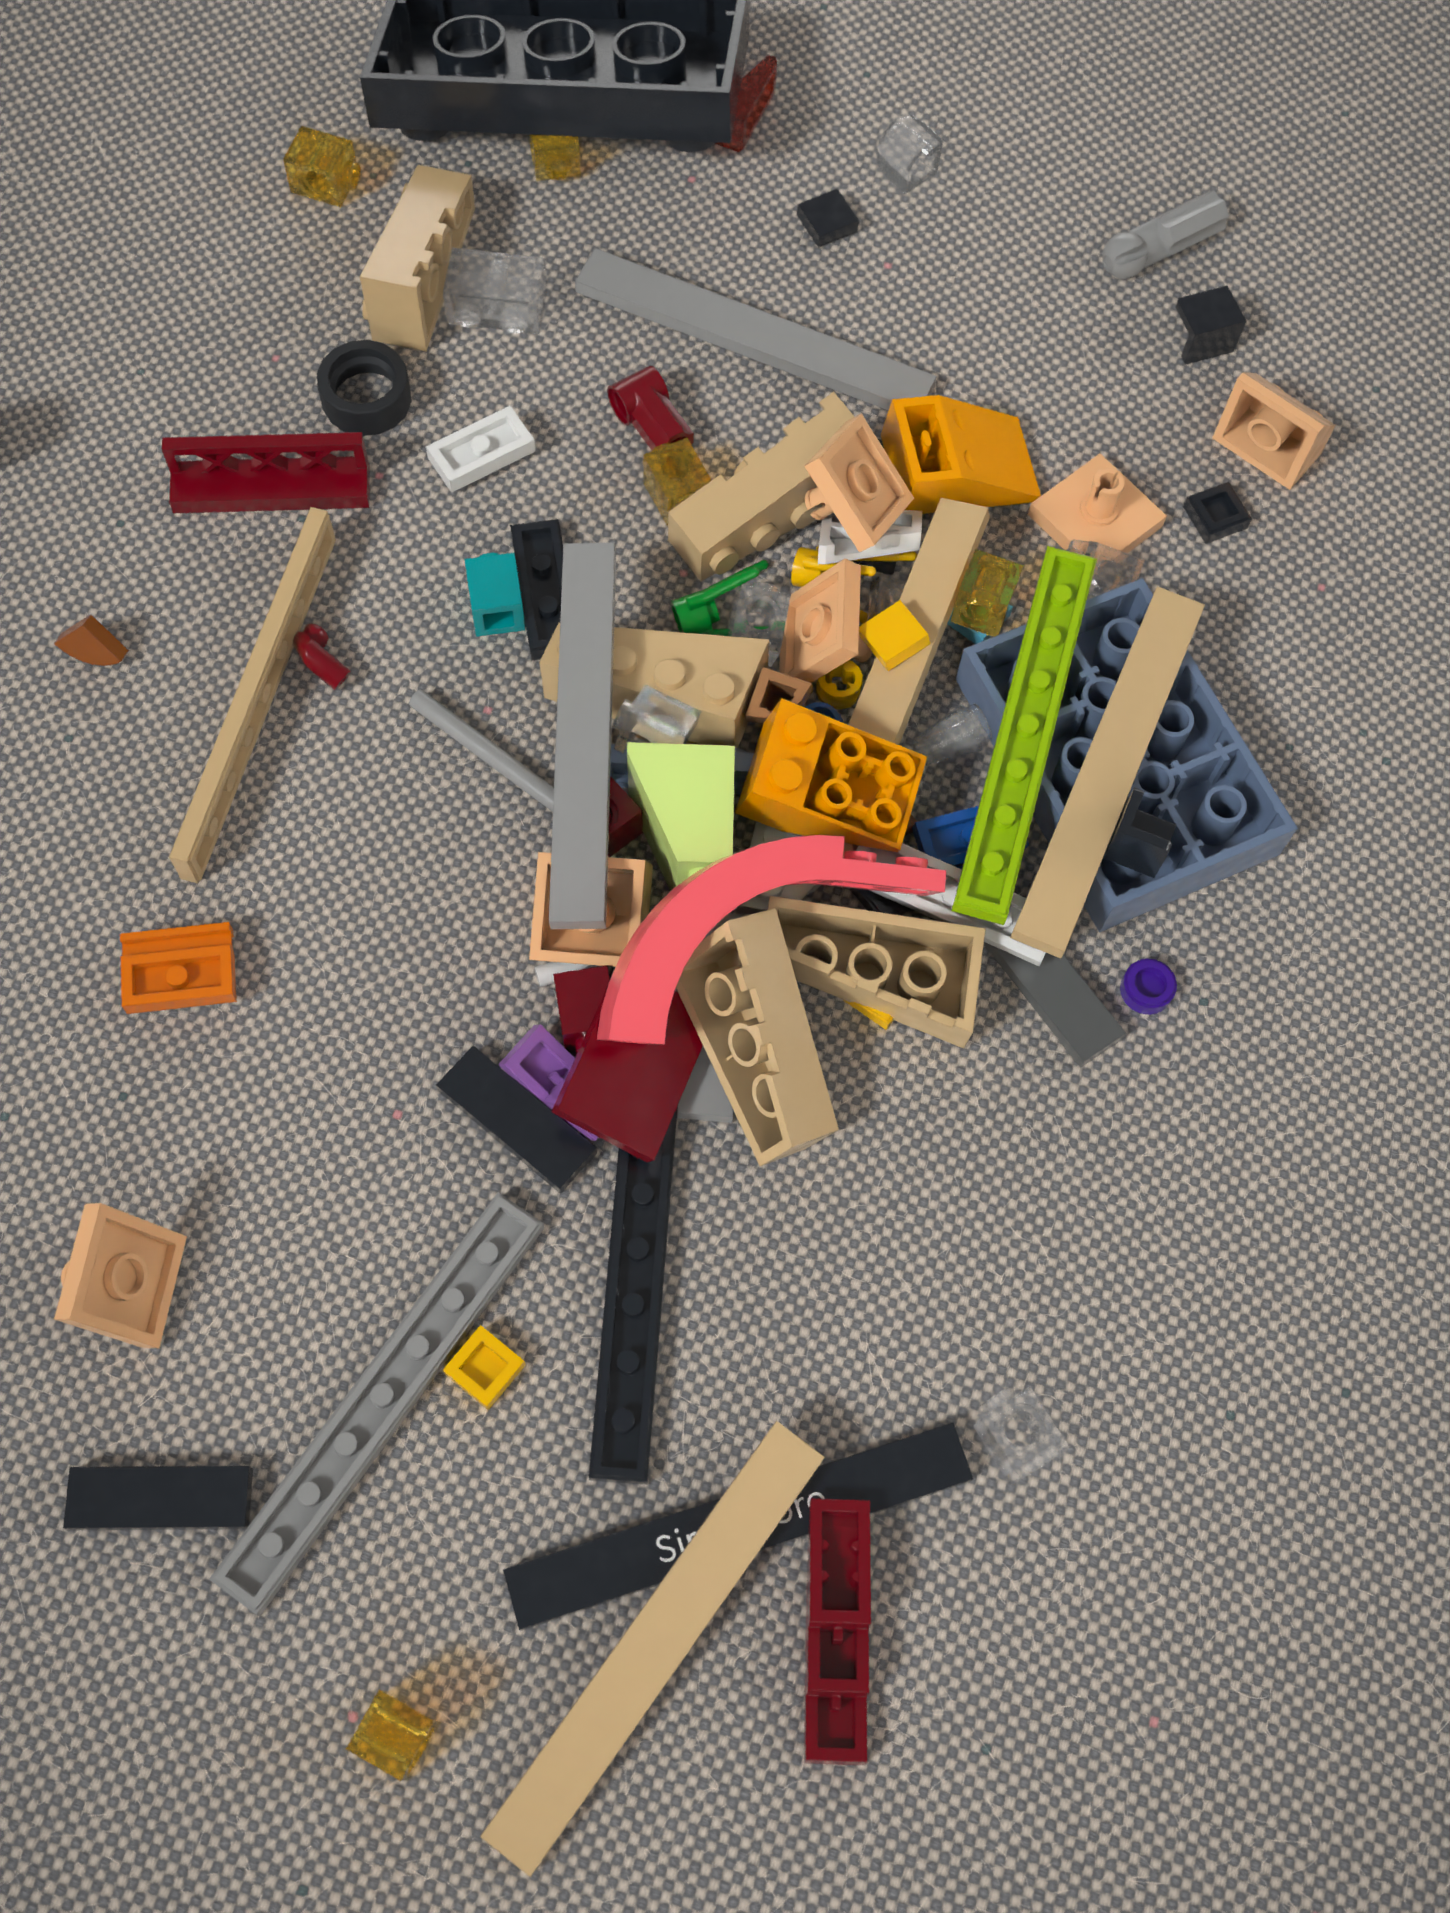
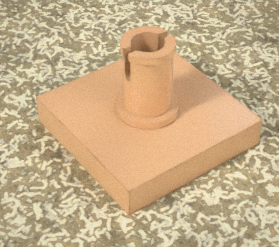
(857, 484)
(1097, 507)
(824, 624)
(120, 1276)

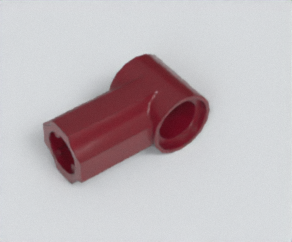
(646, 404)

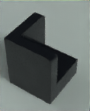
(1212, 324)
(1140, 839)

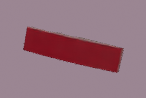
(837, 1632)

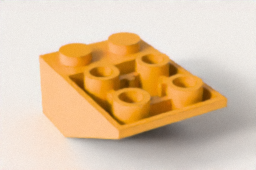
(958, 453)
(830, 780)

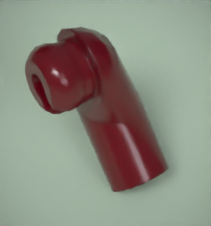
(318, 660)

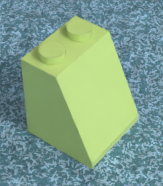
(684, 803)

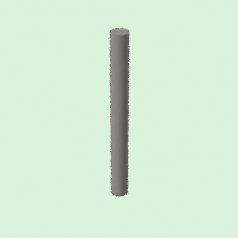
(483, 748)

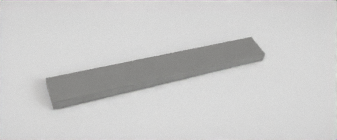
(750, 331)
(583, 738)
(376, 1405)

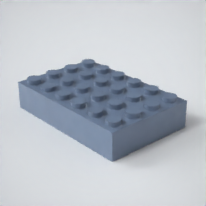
(1191, 773)

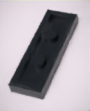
(539, 570)
(516, 1119)
(158, 1498)

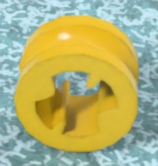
(828, 692)

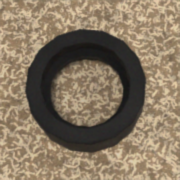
(362, 358)

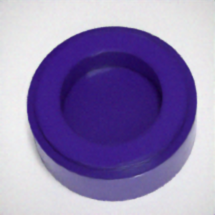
(1148, 986)

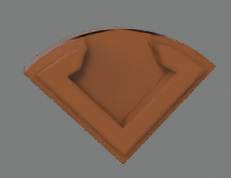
(91, 643)

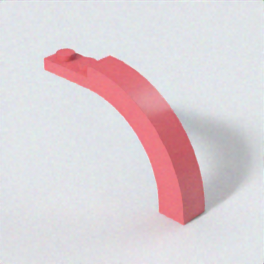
(661, 946)

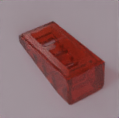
(754, 96)

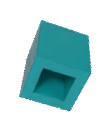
(495, 594)

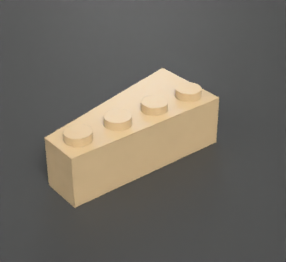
(412, 257)
(758, 502)
(697, 669)
(893, 963)
(758, 1035)

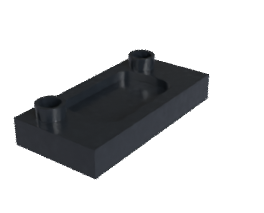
(559, 68)

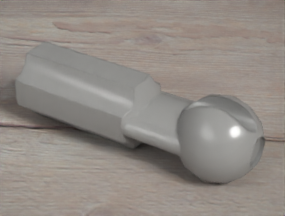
(1164, 235)

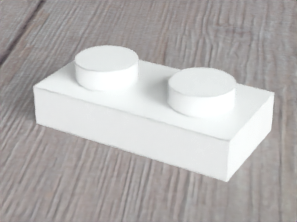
(480, 448)

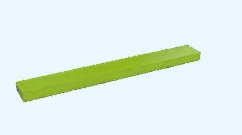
(1024, 737)

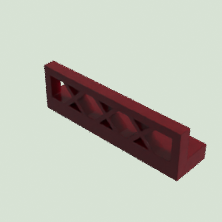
(269, 478)

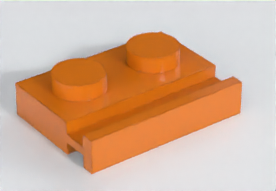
(177, 968)

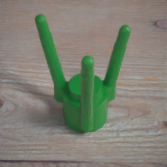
(699, 611)

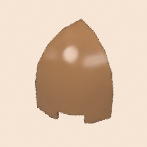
(770, 690)

